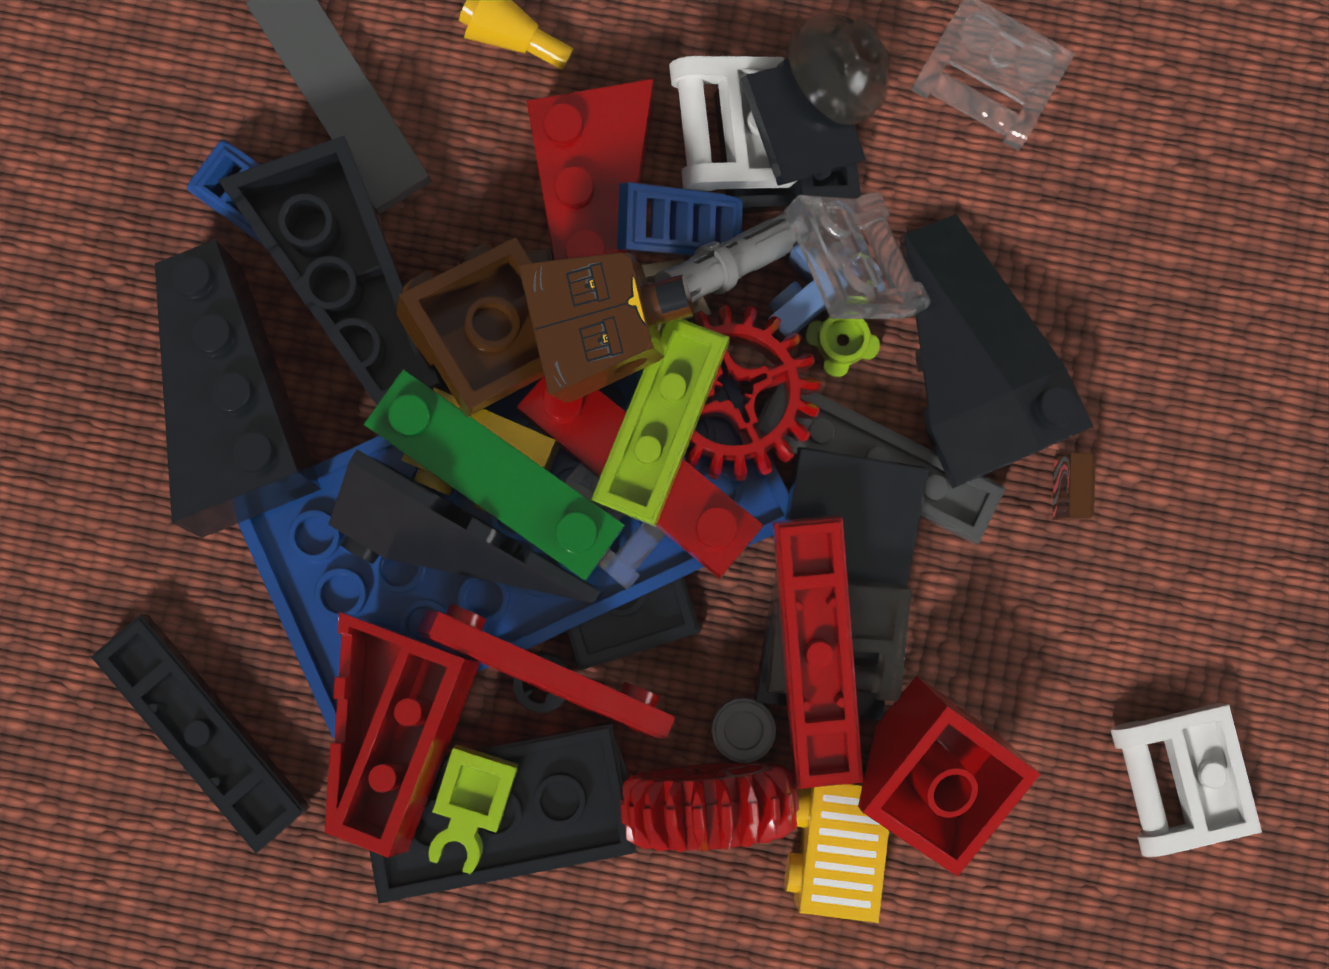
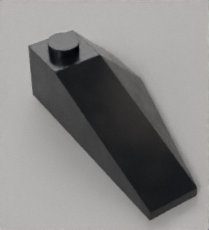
(984, 362)
(410, 524)

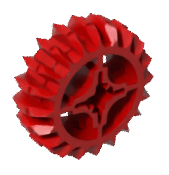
(783, 370)
(709, 806)

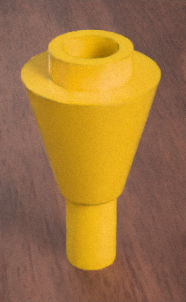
(509, 27)

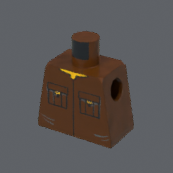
(598, 319)

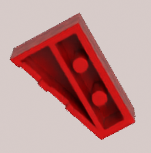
(583, 152)
(390, 732)

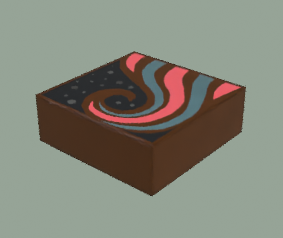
(1074, 487)

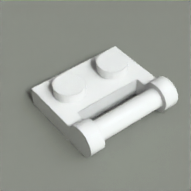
(745, 154)
(1206, 775)

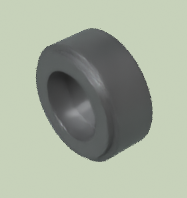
(743, 729)

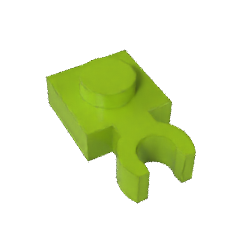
(473, 797)

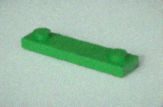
(494, 475)

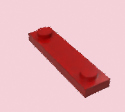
(696, 510)
(463, 633)
(818, 651)

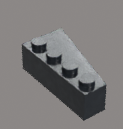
(332, 249)
(225, 404)

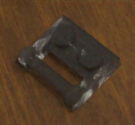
(877, 625)

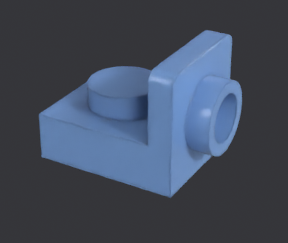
(796, 304)

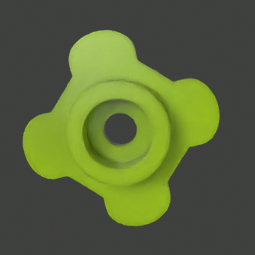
(836, 357)

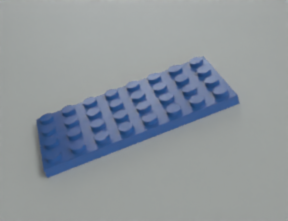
(317, 578)

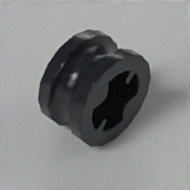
(528, 701)

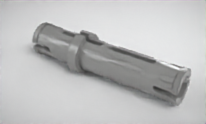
(720, 265)

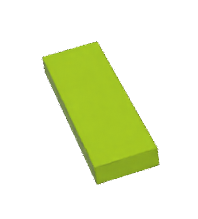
(661, 422)

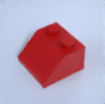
(941, 777)

